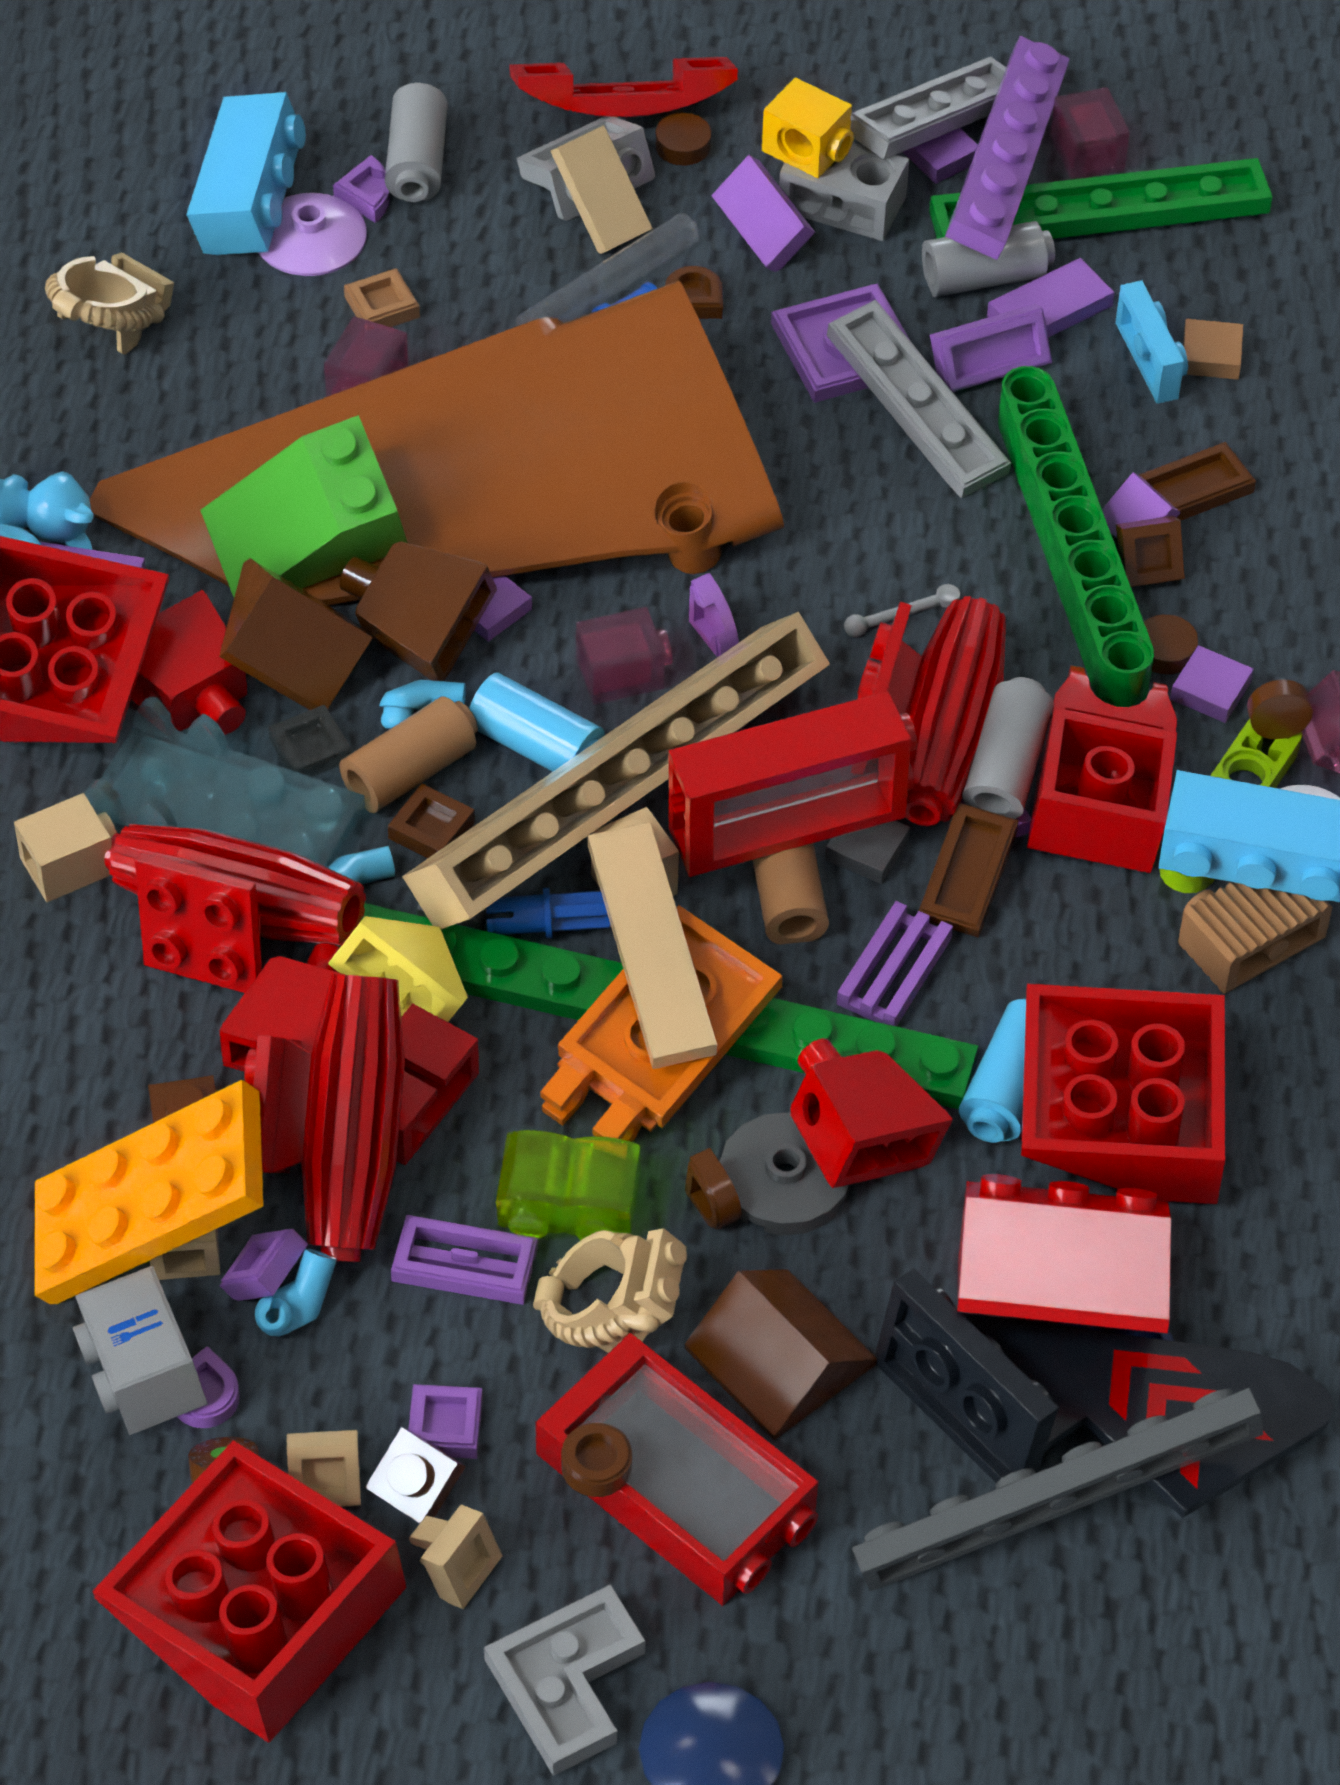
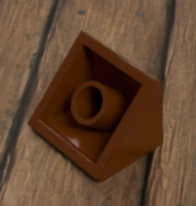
(290, 638)
(776, 1348)

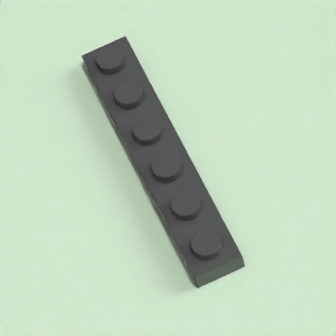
(1082, 1478)

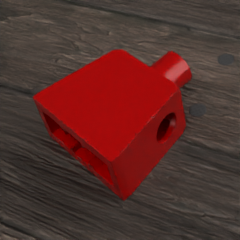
(186, 668)
(279, 1003)
(864, 1115)

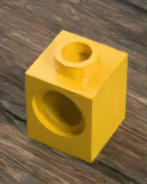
(807, 128)

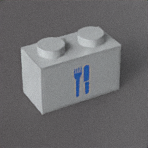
(140, 1351)

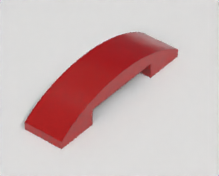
(692, 82)

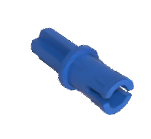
(549, 913)

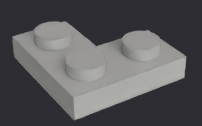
(549, 1669)

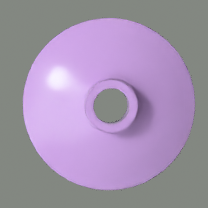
(316, 235)

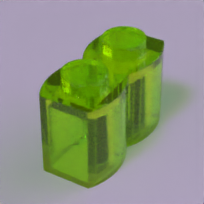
(567, 1184)

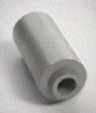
(416, 142)
(958, 269)
(1009, 747)

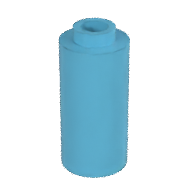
(531, 722)
(995, 1094)

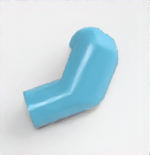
(402, 701)
(366, 865)
(298, 1300)

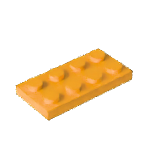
(148, 1193)

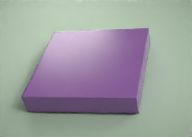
(814, 356)

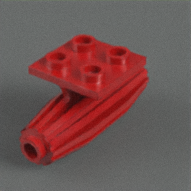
(942, 694)
(216, 894)
(337, 1111)

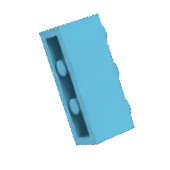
(246, 174)
(1253, 836)

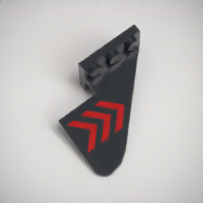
(1023, 1386)

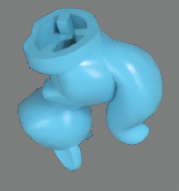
(52, 510)

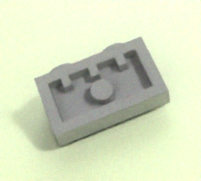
(629, 141)

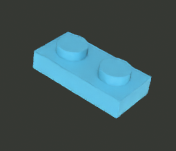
(1149, 341)

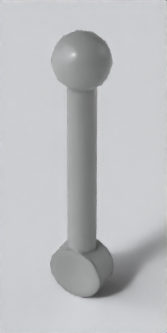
(857, 625)

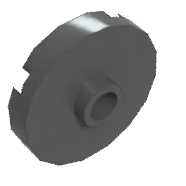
(775, 1198)

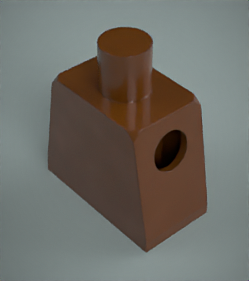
(420, 604)

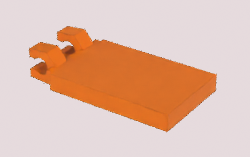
(609, 1051)

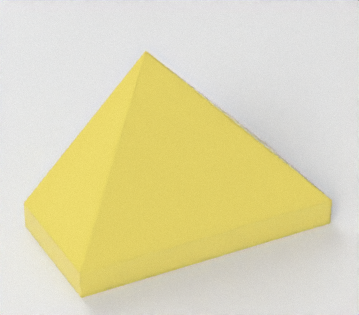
(410, 954)

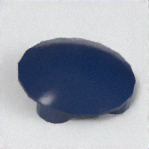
(711, 1738)

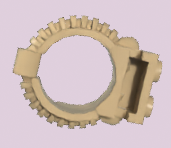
(111, 296)
(639, 1305)

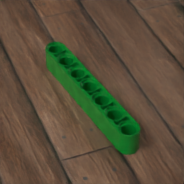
(1075, 538)

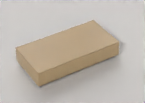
(601, 189)

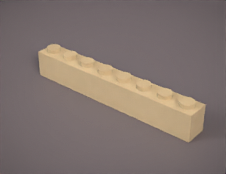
(612, 772)

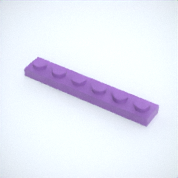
(1007, 148)

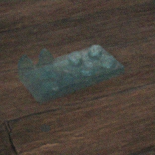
(205, 785)

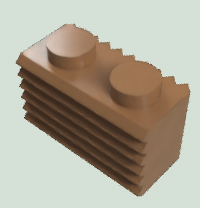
(1248, 930)

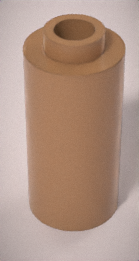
(410, 752)
(791, 895)

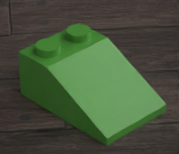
(307, 509)

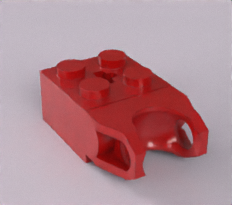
(1104, 777)

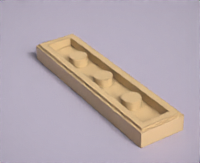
(652, 945)

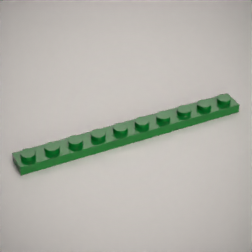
(571, 982)

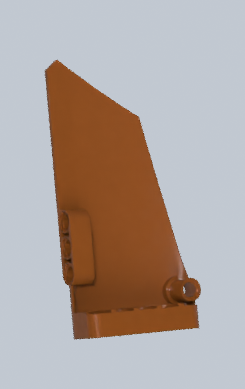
(514, 450)

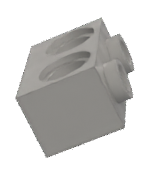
(853, 194)

